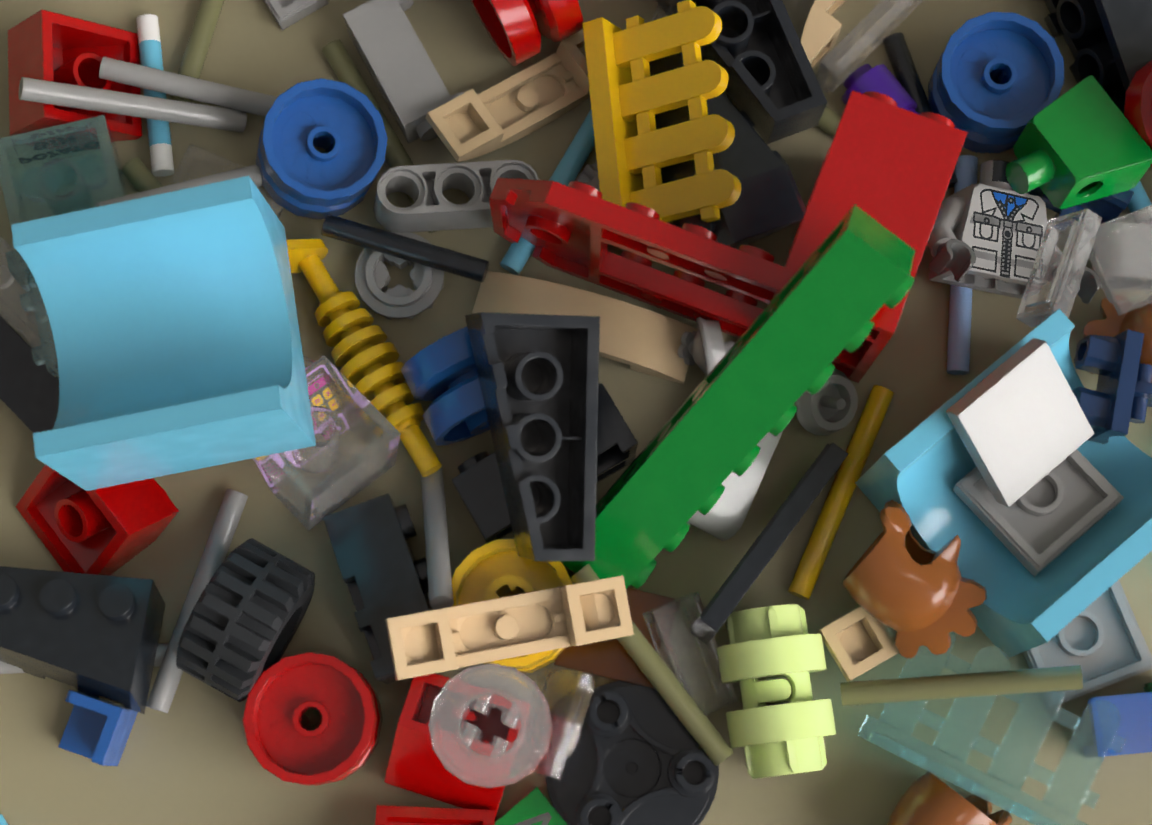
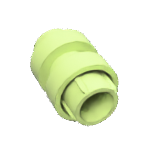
(773, 645)

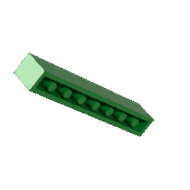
(749, 394)

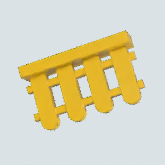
(628, 99)

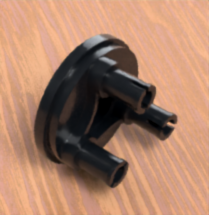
(633, 764)

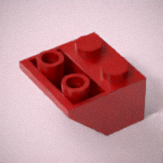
(416, 765)

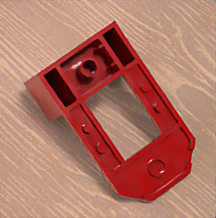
(879, 160)

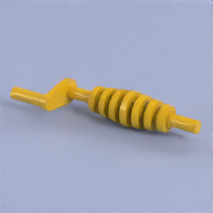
(363, 352)

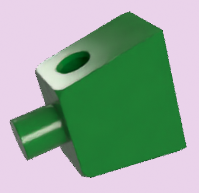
(1079, 149)

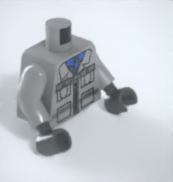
(991, 237)

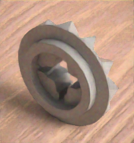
(399, 302)

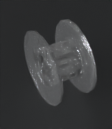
(460, 743)

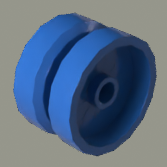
(996, 79)
(327, 117)
(449, 378)

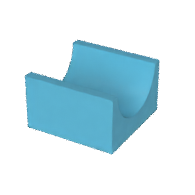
(169, 334)
(1019, 607)

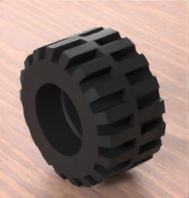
(244, 618)

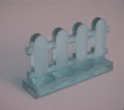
(1015, 755)

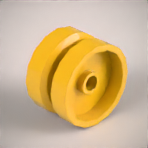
(499, 572)

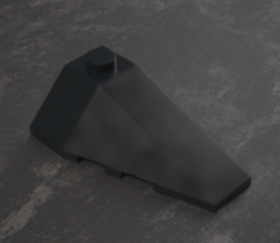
(768, 190)

